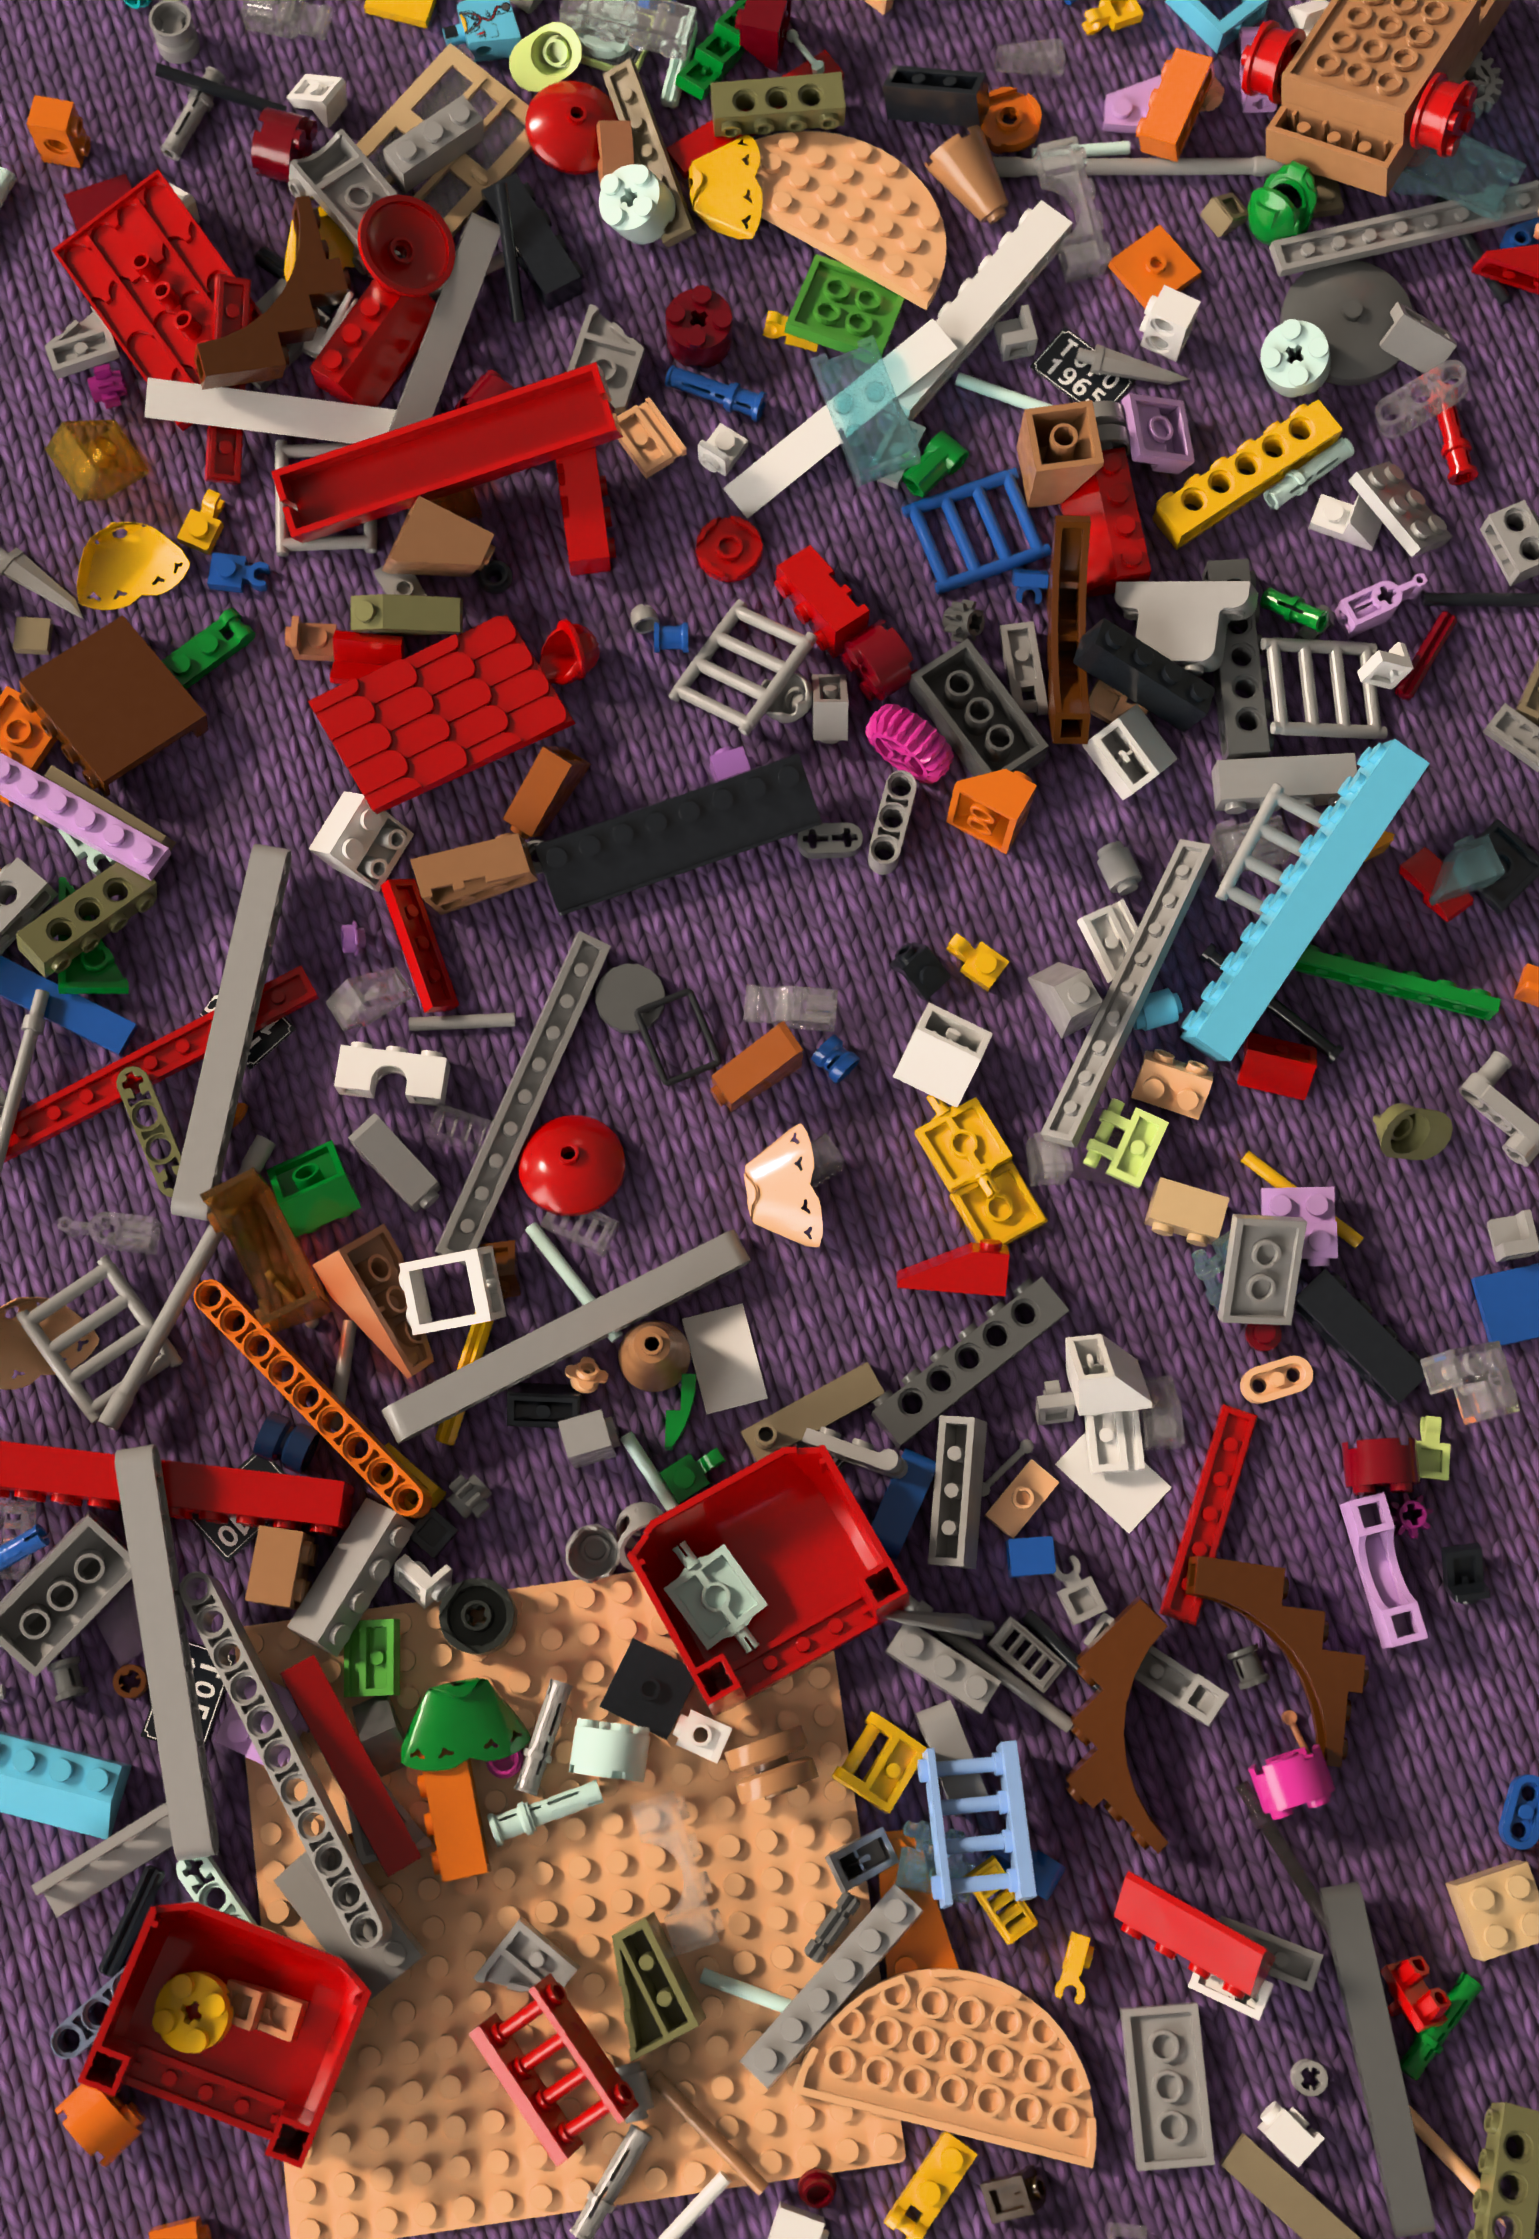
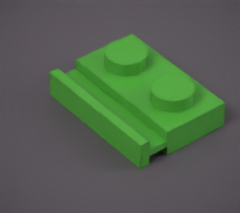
(373, 1659)

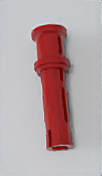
(1456, 448)

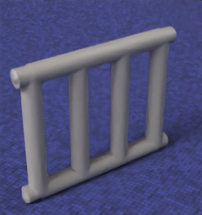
(283, 542)
(764, 696)
(1312, 725)
(1258, 829)
(50, 1349)

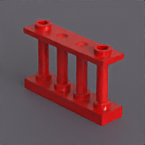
(527, 2089)

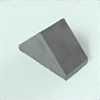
(380, 1733)
(861, 1859)

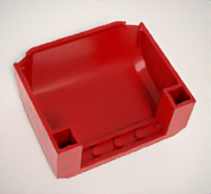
(802, 1549)
(249, 2075)

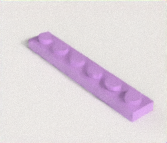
(81, 819)

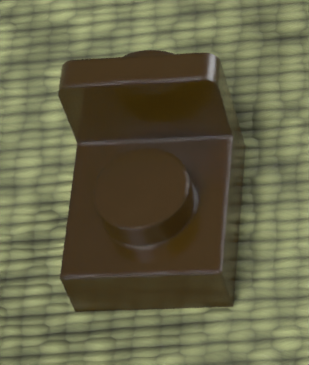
(1014, 2195)

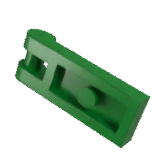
(209, 648)

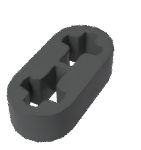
(830, 848)

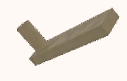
(84, 792)
(813, 1411)

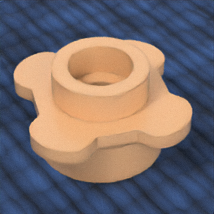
(586, 1375)

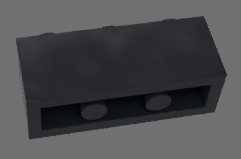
(936, 96)

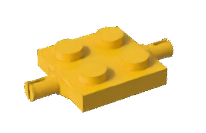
(963, 1145)

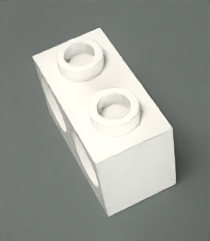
(1168, 322)

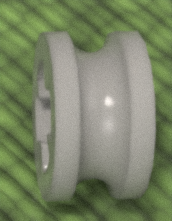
(1320, 2076)

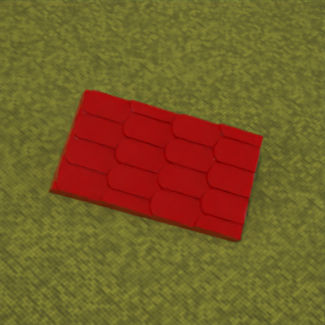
(150, 278)
(440, 713)

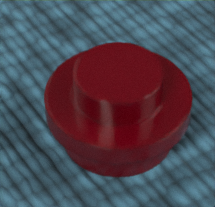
(1263, 1336)
(817, 2188)

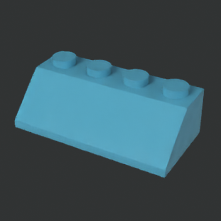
(60, 1785)

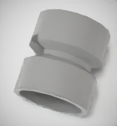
(174, 31)

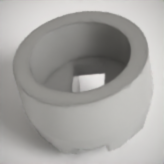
(643, 618)

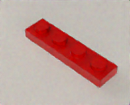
(419, 945)

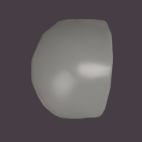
(792, 701)
(592, 1553)

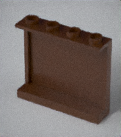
(111, 703)

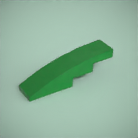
(713, 56)

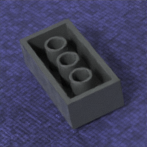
(977, 713)

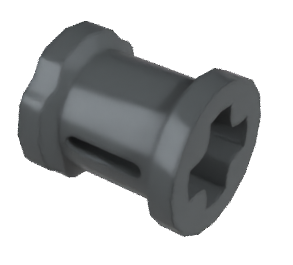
(1248, 1666)
(67, 1679)

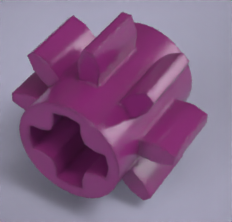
(107, 386)
(1409, 1525)

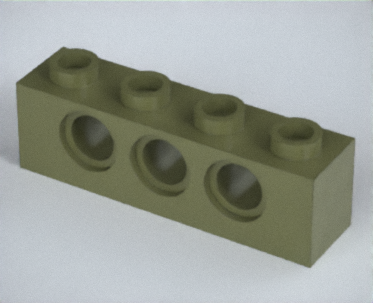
(789, 92)
(65, 918)
(1522, 2171)

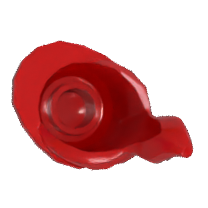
(569, 653)

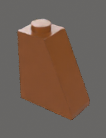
(545, 790)
(757, 1068)

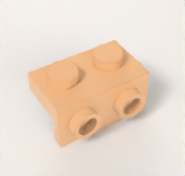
(1173, 1083)

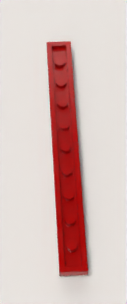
(159, 1059)

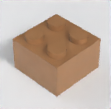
(281, 1567)

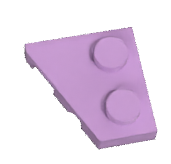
(1127, 106)

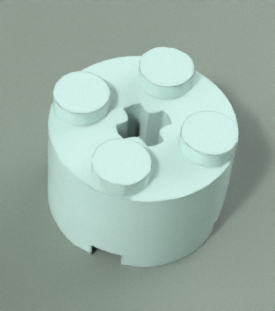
(636, 203)
(1295, 339)
(610, 1750)

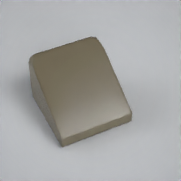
(1224, 214)

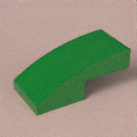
(678, 1419)

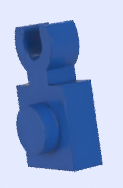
(232, 573)

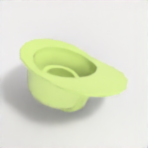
(545, 56)

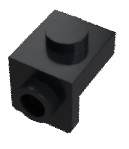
(920, 969)
(1464, 1573)

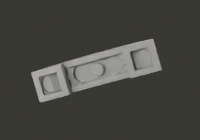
(1173, 1681)

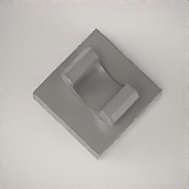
(1053, 1405)

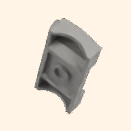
(342, 185)

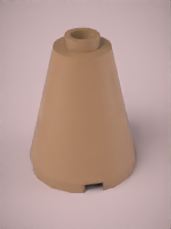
(970, 174)
(658, 1368)

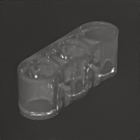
(1429, 384)

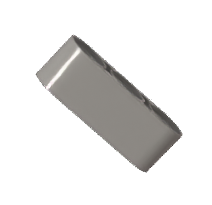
(892, 807)
(945, 1734)

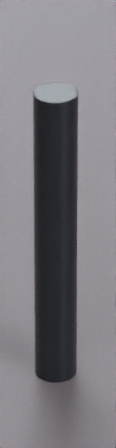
(1054, 1642)

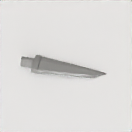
(1117, 364)
(25, 572)
(959, 1624)

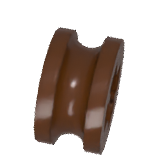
(127, 1670)

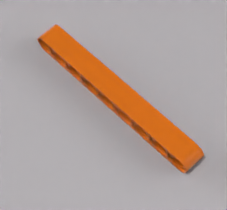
(326, 1407)

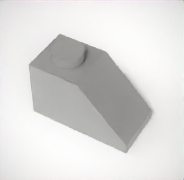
(829, 708)

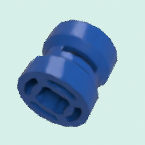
(835, 1059)

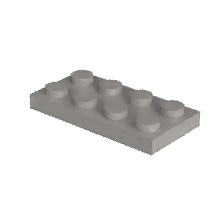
(1167, 2086)

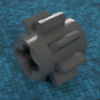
(963, 620)
(469, 1496)

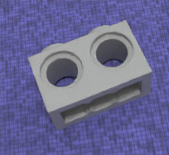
(1510, 545)

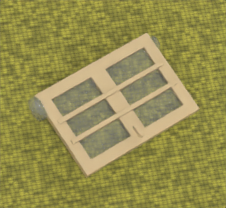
(457, 186)

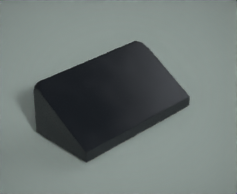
(541, 1404)

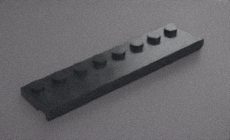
(678, 834)

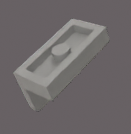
(1417, 339)

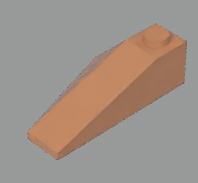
(367, 1287)

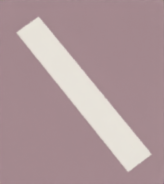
(264, 412)
(818, 435)

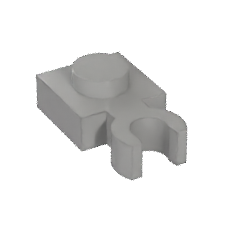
(1080, 1596)

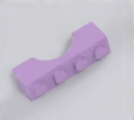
(1372, 1542)

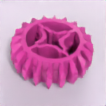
(909, 743)

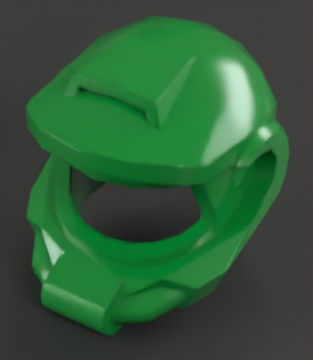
(1273, 214)

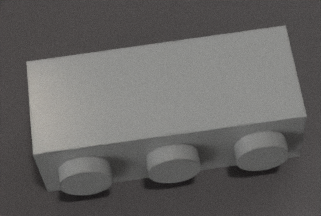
(433, 143)
(589, 1438)
(943, 1667)

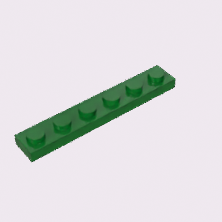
(1405, 985)

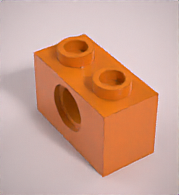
(58, 131)

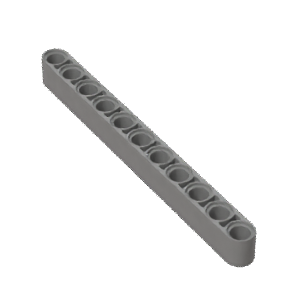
(231, 1030)
(565, 1336)
(166, 1652)
(299, 1766)

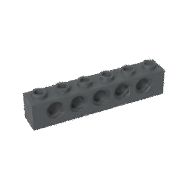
(1252, 677)
(1046, 1311)

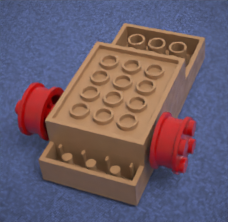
(1370, 85)

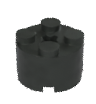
(457, 1621)

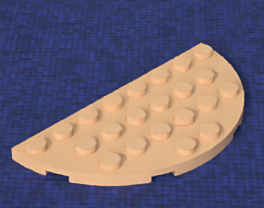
(854, 208)
(956, 2059)

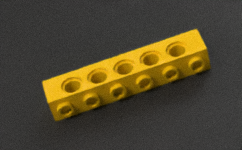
(1183, 525)

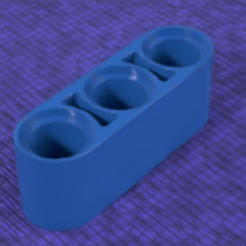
(902, 1502)

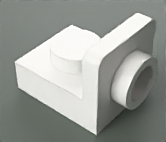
(721, 450)
(1387, 668)
(418, 1583)

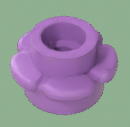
(352, 938)

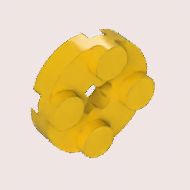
(214, 2005)

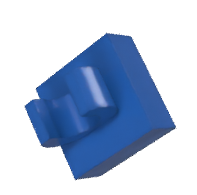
(1029, 580)

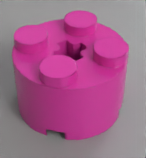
(1292, 1781)

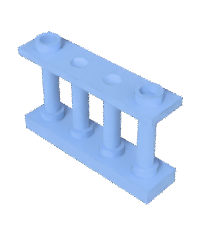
(1011, 1840)

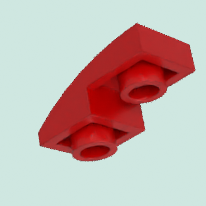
(1422, 873)

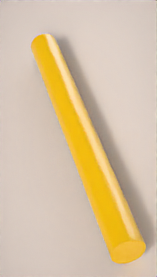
(1279, 1181)

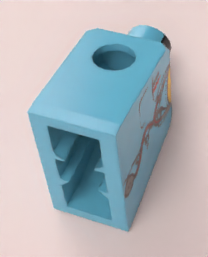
(486, 28)

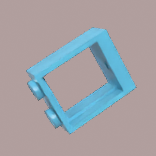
(1215, 32)

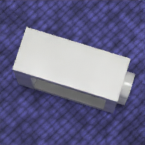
(483, 1283)

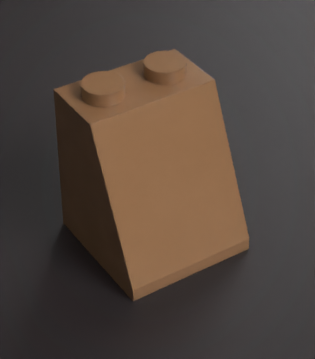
(1058, 451)
(438, 544)

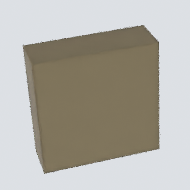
(33, 635)

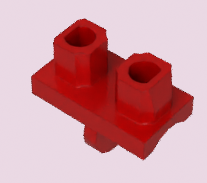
(1411, 1995)

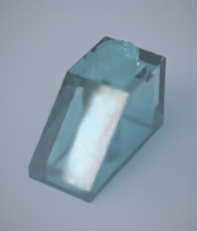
(1466, 869)

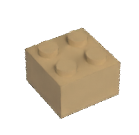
(1497, 1909)

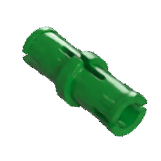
(1277, 602)

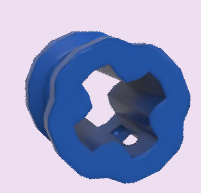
(671, 637)

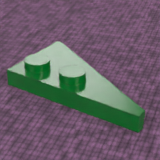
(90, 971)

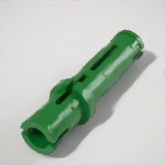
(1430, 2041)

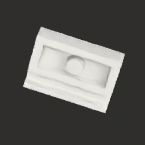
(1109, 936)
(1114, 1442)

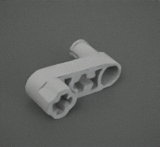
(1480, 1093)

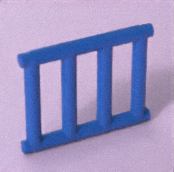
(975, 570)

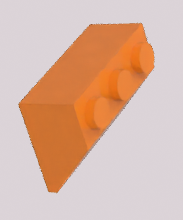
(992, 806)

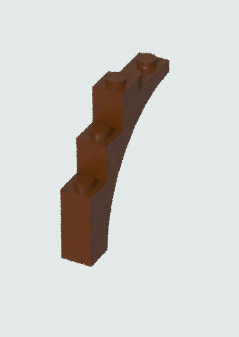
(260, 348)
(1066, 612)
(1299, 1633)
(1103, 1772)

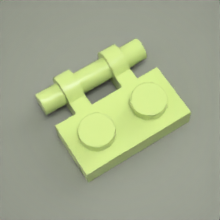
(1136, 1147)

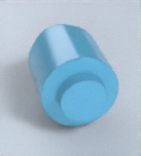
(1159, 1010)

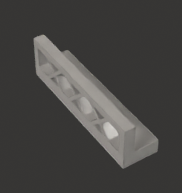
(107, 1862)

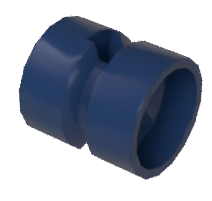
(285, 1442)

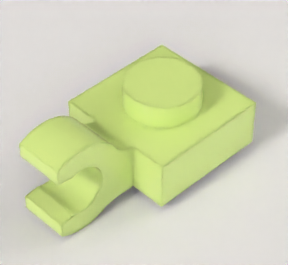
(1432, 1455)

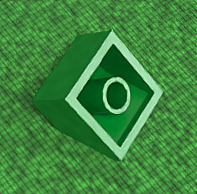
(313, 1189)

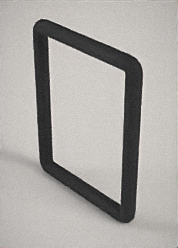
(669, 1082)

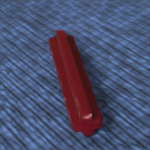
(1426, 655)

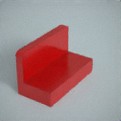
(362, 653)
(1277, 1066)

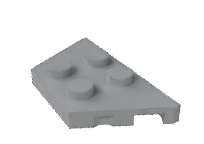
(614, 353)

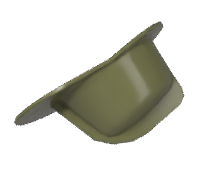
(1412, 1132)

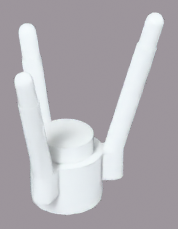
(323, 335)

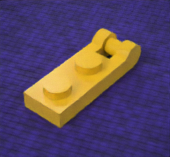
(931, 2185)

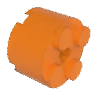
(101, 2122)

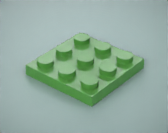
(842, 307)

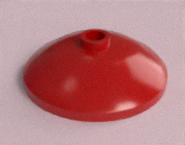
(557, 136)
(420, 237)
(577, 1183)

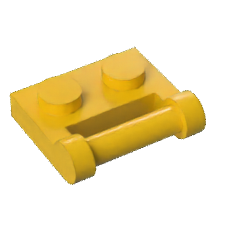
(889, 1770)

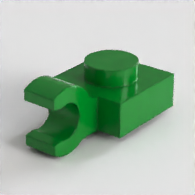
(688, 1477)

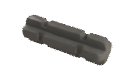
(832, 1927)

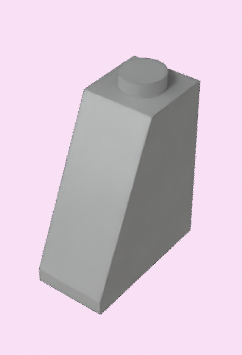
(1066, 997)
(395, 1163)

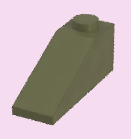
(406, 614)

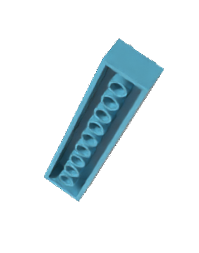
(1303, 900)

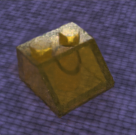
(95, 458)

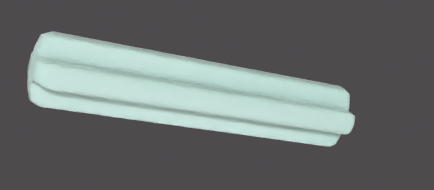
(671, 93)

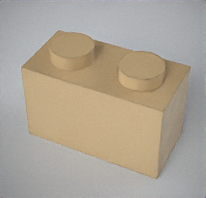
(1186, 1212)

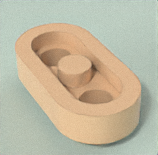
(1275, 1379)

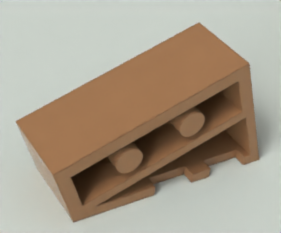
(473, 872)

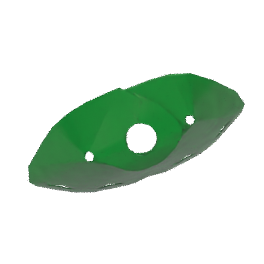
(462, 1720)

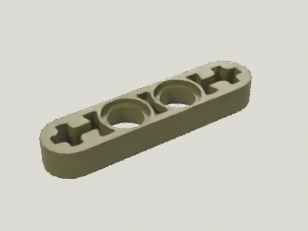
(149, 1134)

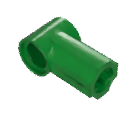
(940, 458)

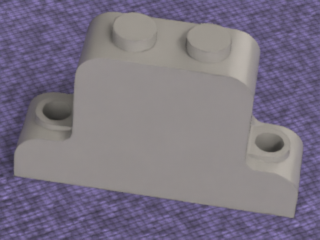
(1187, 617)

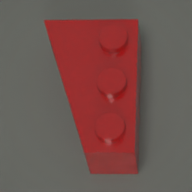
(584, 513)
(820, 600)

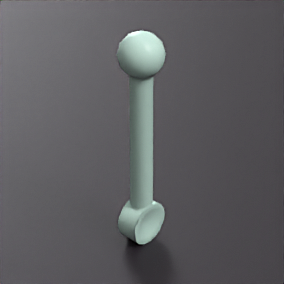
(816, 65)

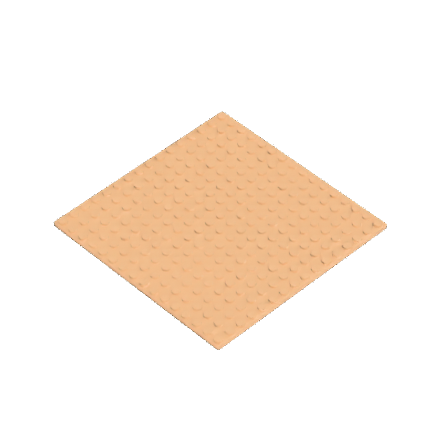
(417, 2116)

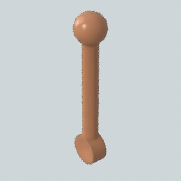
(1289, 1718)

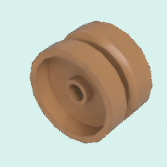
(771, 1764)

